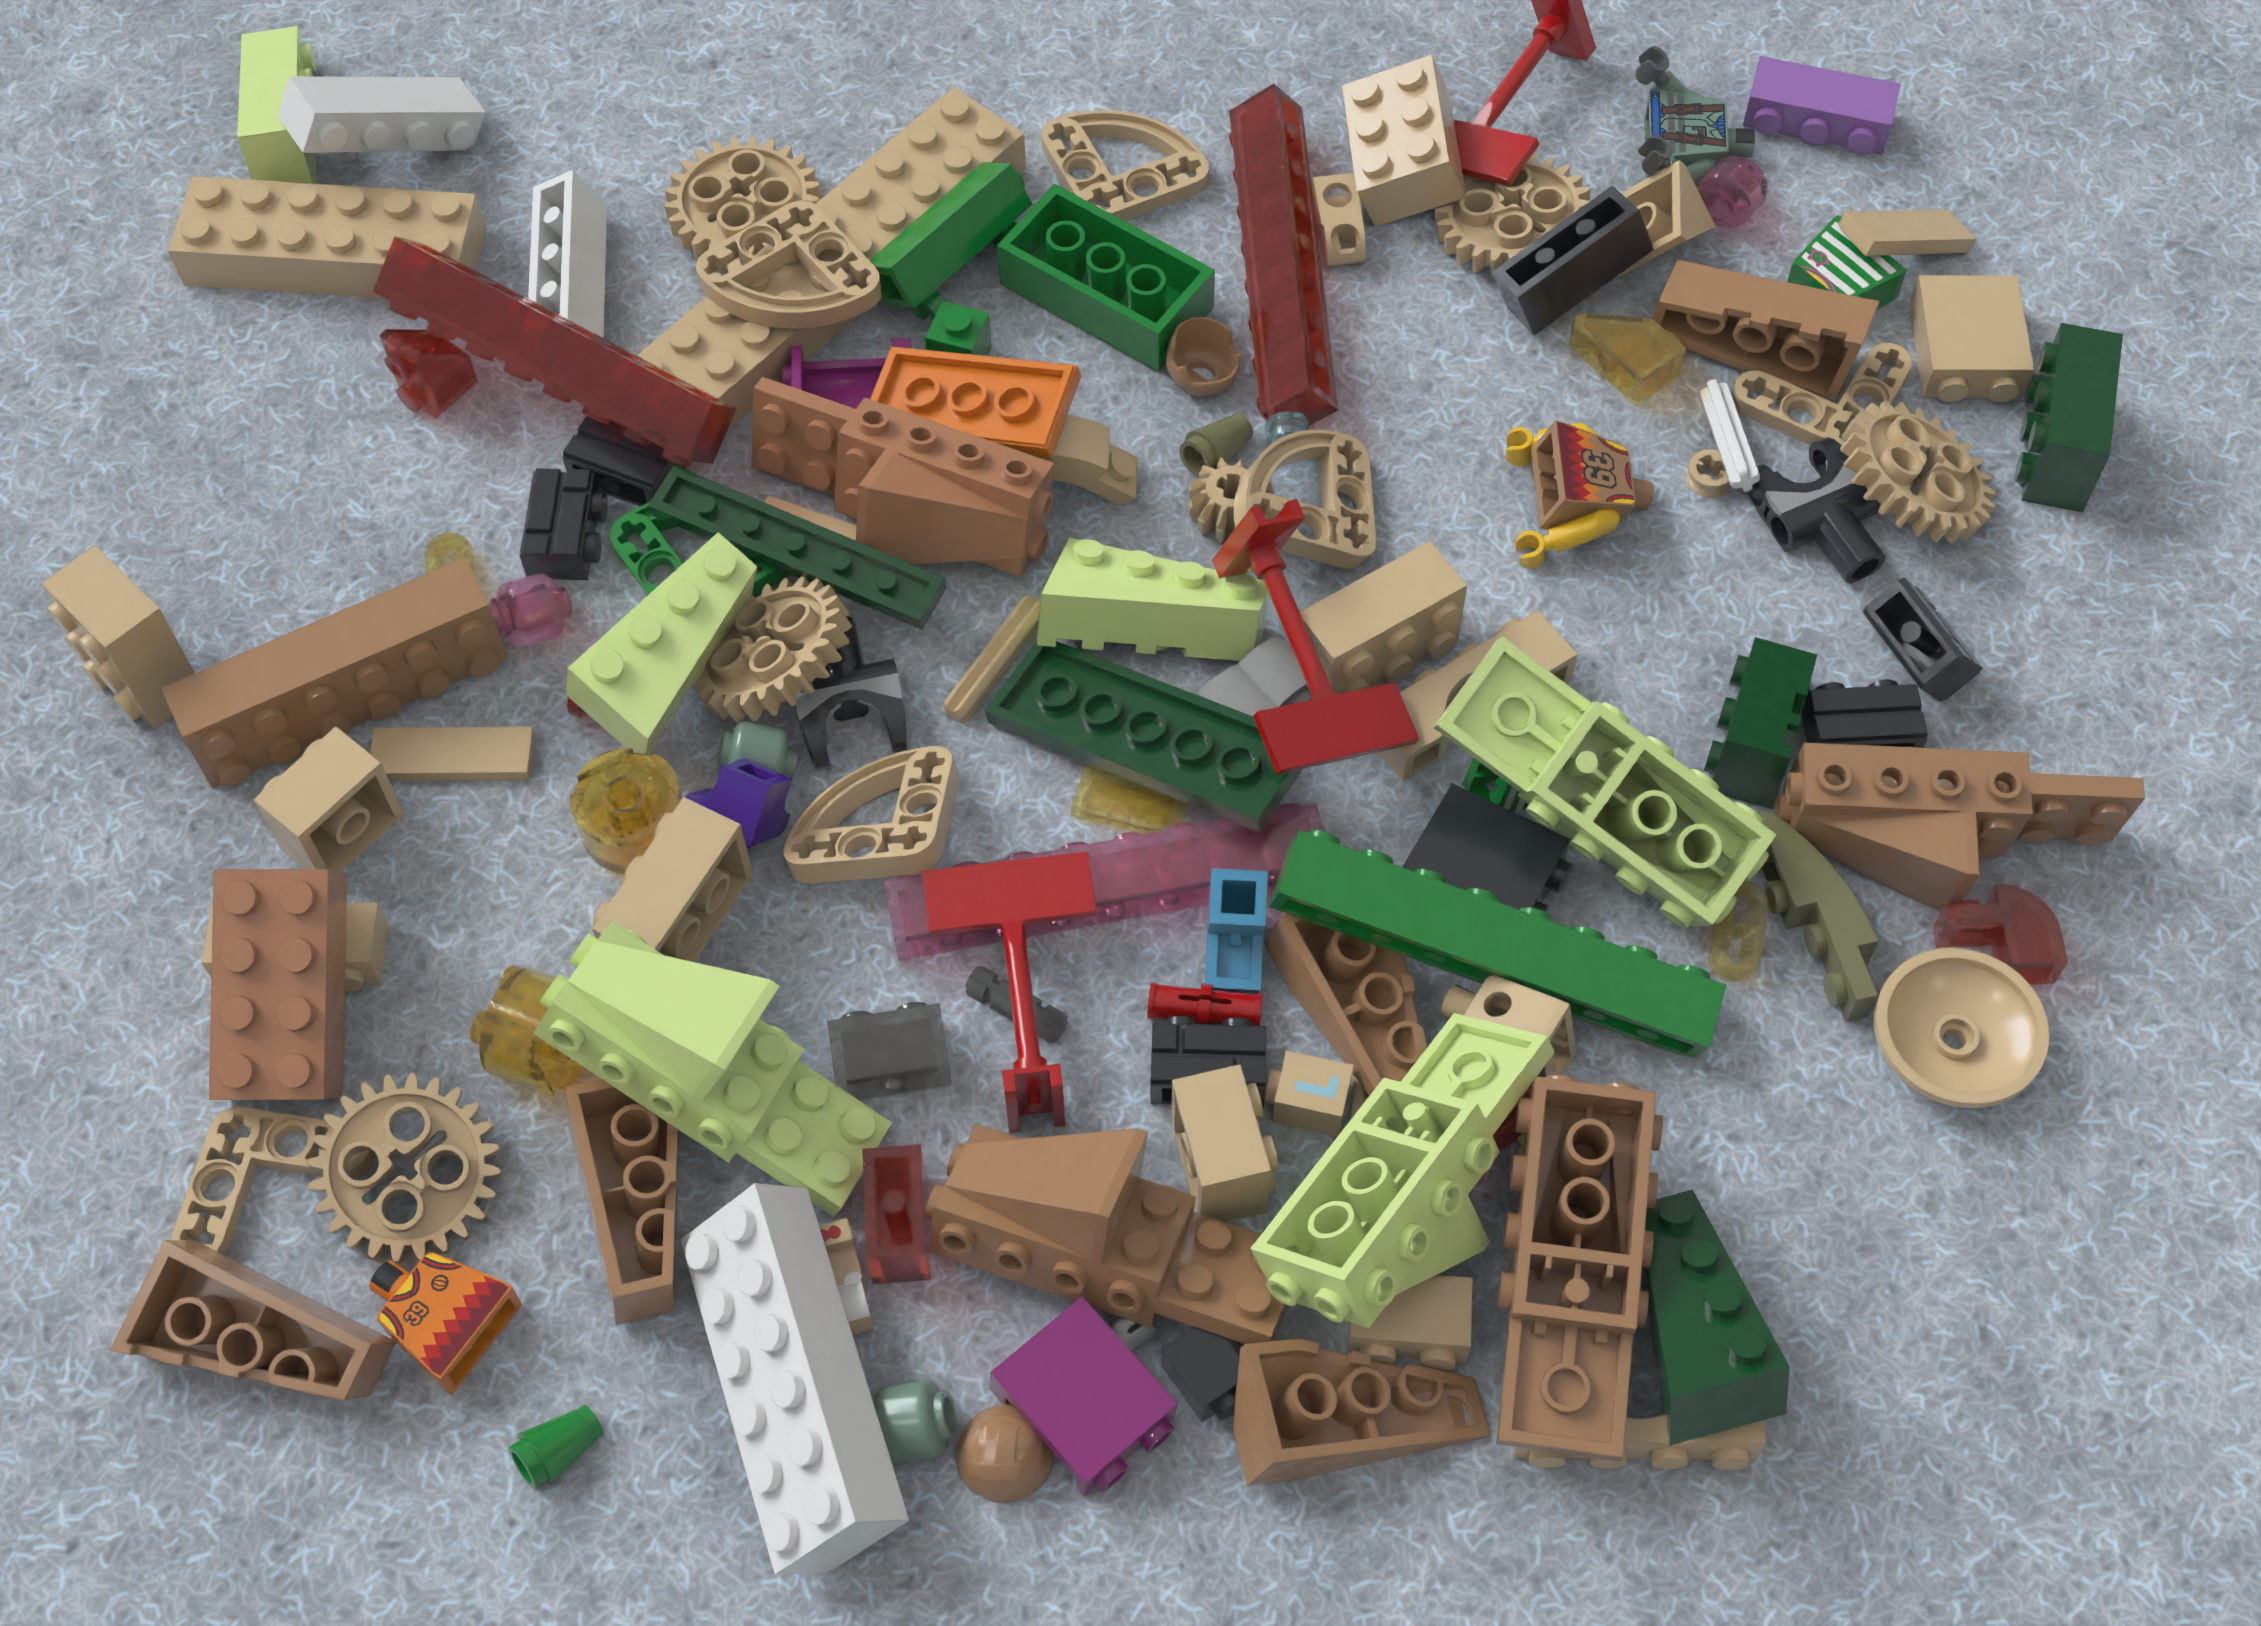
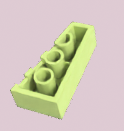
(264, 72)
(1149, 602)
(661, 647)

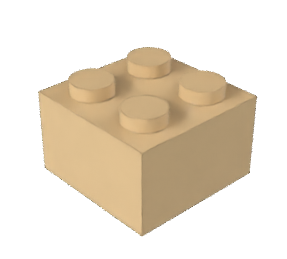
(329, 804)
(1222, 1144)

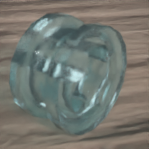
(1284, 424)

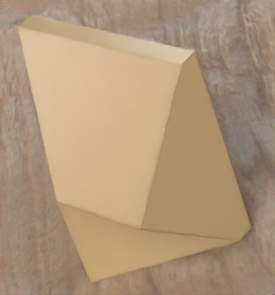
(1670, 210)

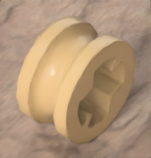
(1703, 484)

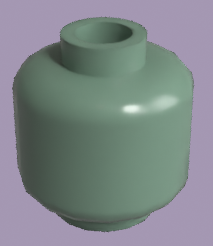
(760, 744)
(915, 1420)

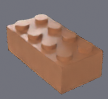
(278, 984)

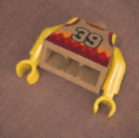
(1579, 485)

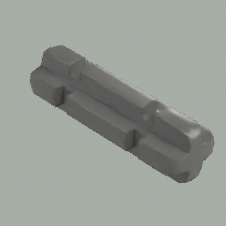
(984, 986)

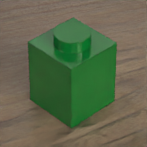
(959, 330)

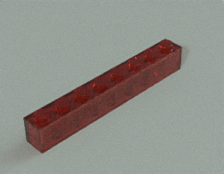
(1282, 258)
(555, 352)

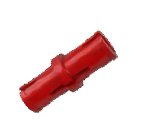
(1202, 1004)

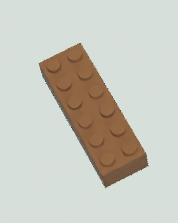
(336, 673)

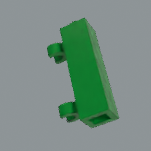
(949, 235)

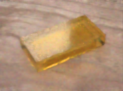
(1124, 803)

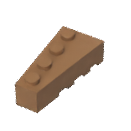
(1766, 325)
(245, 1321)

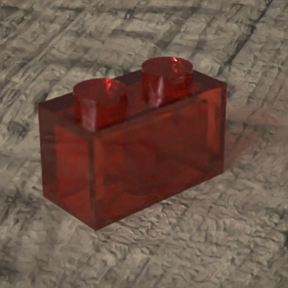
(895, 1214)

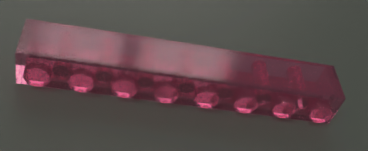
(1129, 874)

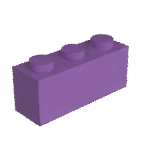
(1821, 105)

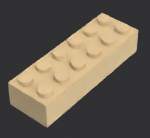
(312, 233)

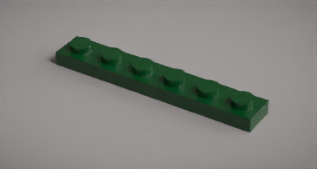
(799, 546)

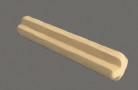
(993, 660)

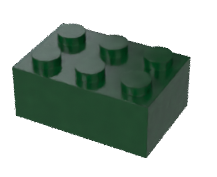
(2070, 417)

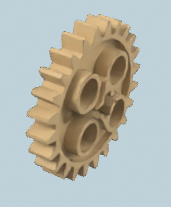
(734, 191)
(1504, 219)
(1889, 458)
(774, 650)
(370, 1128)

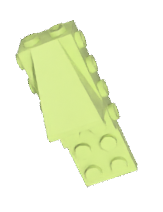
(1608, 787)
(701, 1059)
(1396, 1181)

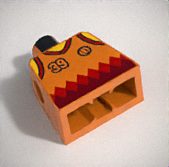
(443, 1314)

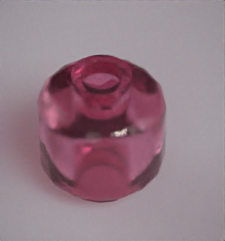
(1733, 191)
(530, 609)

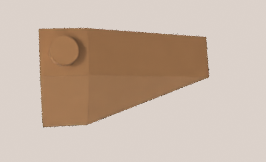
(1353, 995)
(1331, 1411)

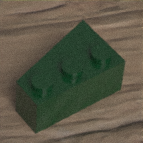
(1760, 722)

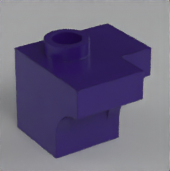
(749, 797)

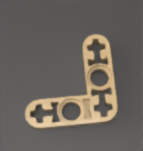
(1828, 418)
(257, 1150)

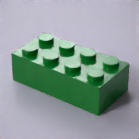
(1104, 275)

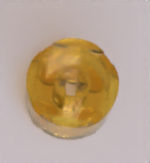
(621, 803)
(508, 1039)

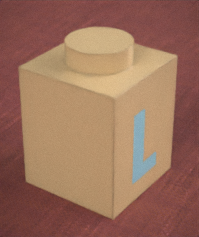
(1310, 1092)

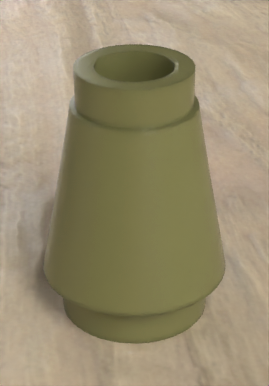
(1215, 441)

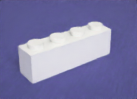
(380, 114)
(569, 250)

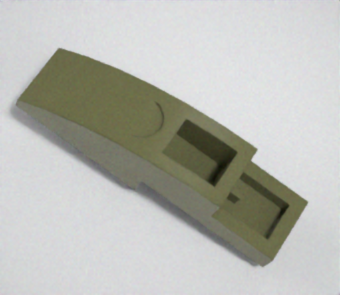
(1837, 930)

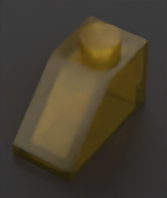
(1628, 352)

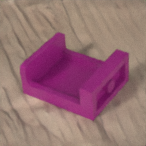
(837, 380)
(1086, 1396)

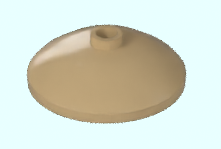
(1979, 1004)

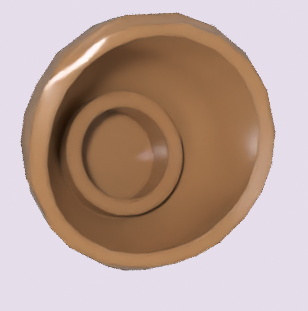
(1002, 1455)

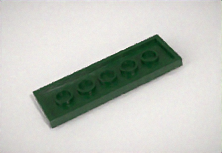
(1142, 732)

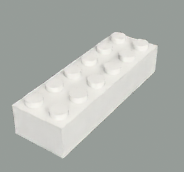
(793, 1380)

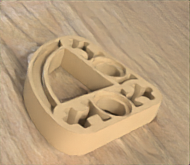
(1102, 186)
(805, 243)
(1331, 521)
(910, 844)

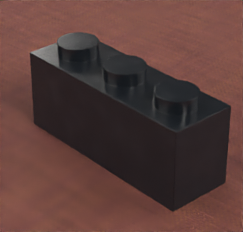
(1573, 260)

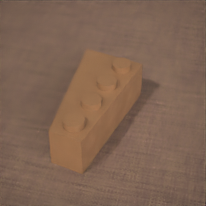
(632, 1195)

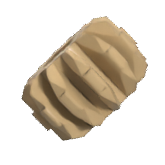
(1214, 497)

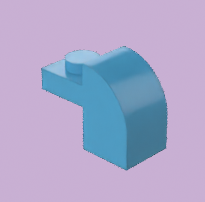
(1236, 930)

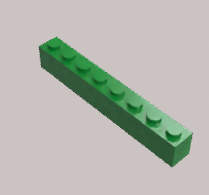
(1481, 938)

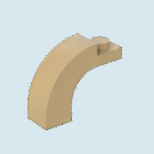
(1090, 461)

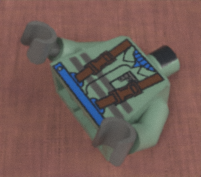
(1684, 123)

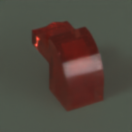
(2015, 926)

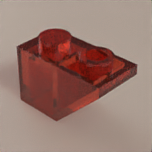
(427, 369)

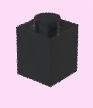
(1204, 1372)

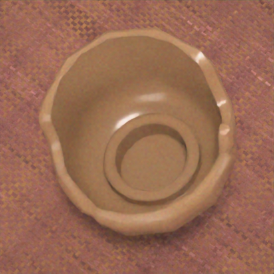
(1207, 345)

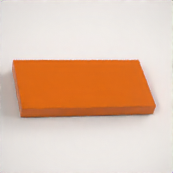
(985, 396)

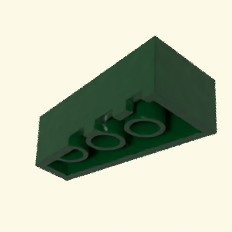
(1706, 1331)

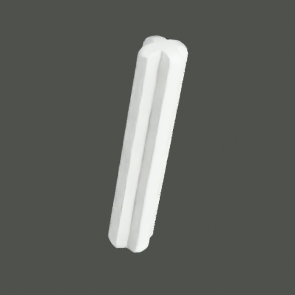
(1729, 435)

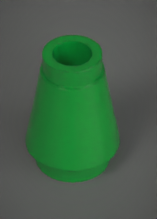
(554, 1445)

